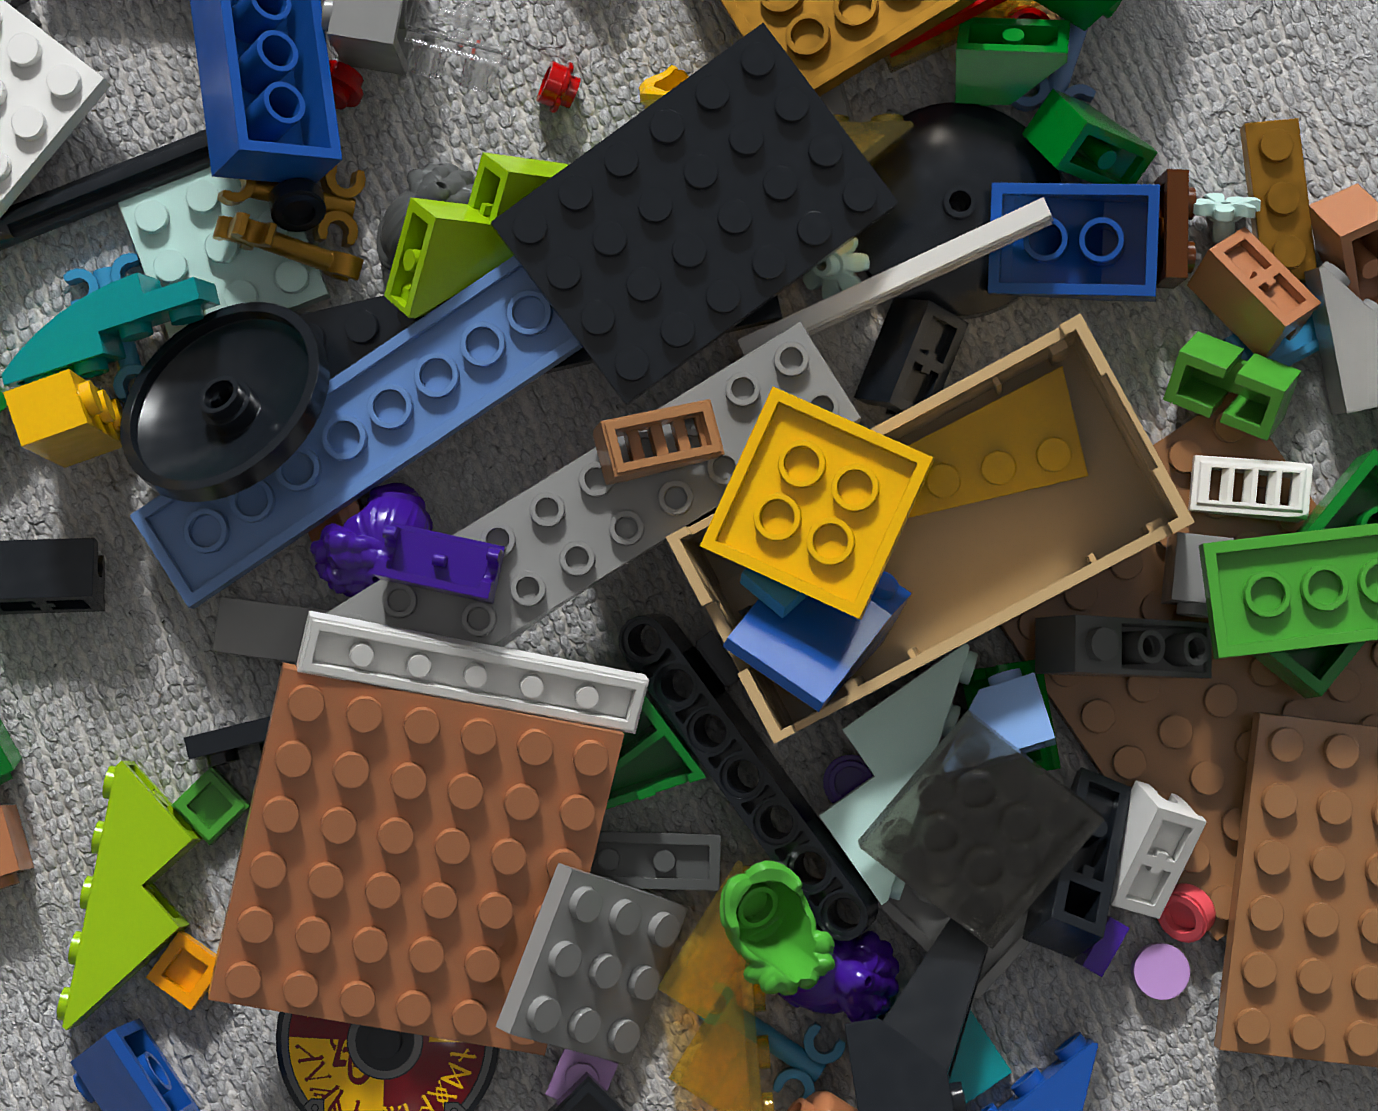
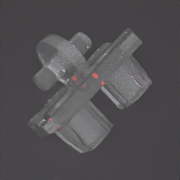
(480, 56)

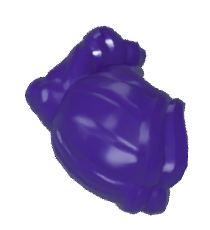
(349, 551)
(858, 982)

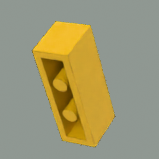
(65, 418)

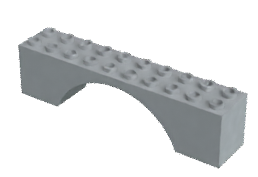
(580, 530)

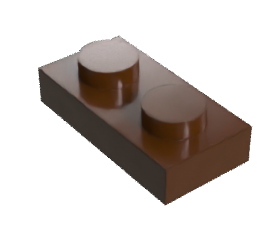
(1175, 252)

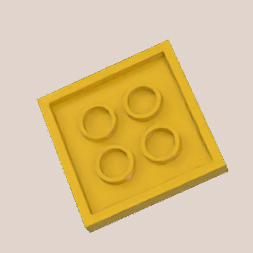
(817, 502)

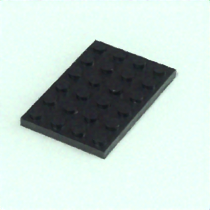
(694, 214)

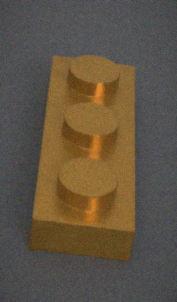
(1278, 179)

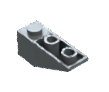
(1122, 647)

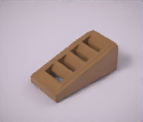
(610, 455)

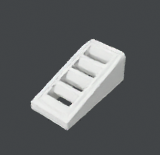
(1299, 491)

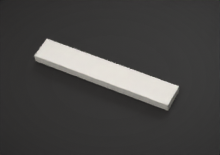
(909, 274)
(471, 672)

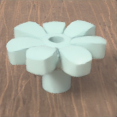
(1225, 212)
(838, 270)

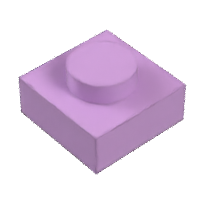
(573, 1066)

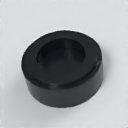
(297, 204)

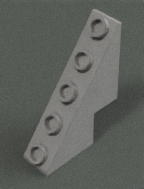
(1346, 340)

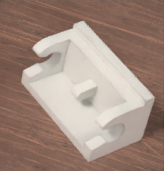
(1153, 850)

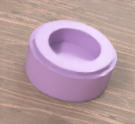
(1160, 970)

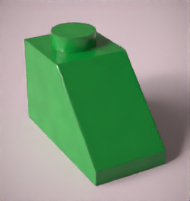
(1007, 57)
(1087, 142)

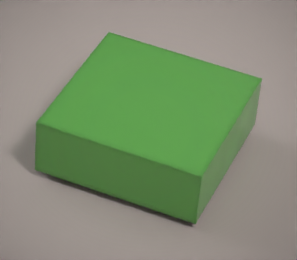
(211, 805)

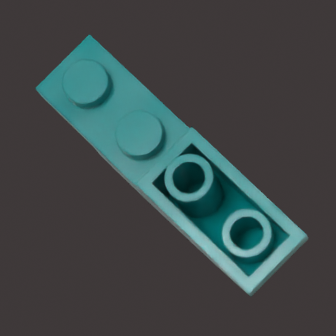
(93, 328)

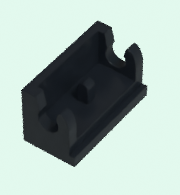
(911, 355)
(51, 576)

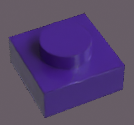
(1100, 955)

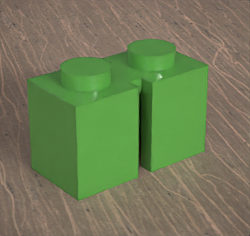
(1213, 368)

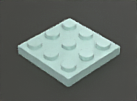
(176, 242)

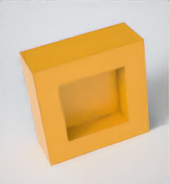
(184, 970)

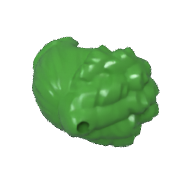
(774, 929)

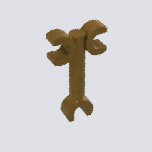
(338, 202)
(264, 236)

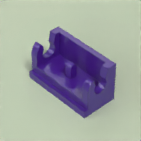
(440, 562)

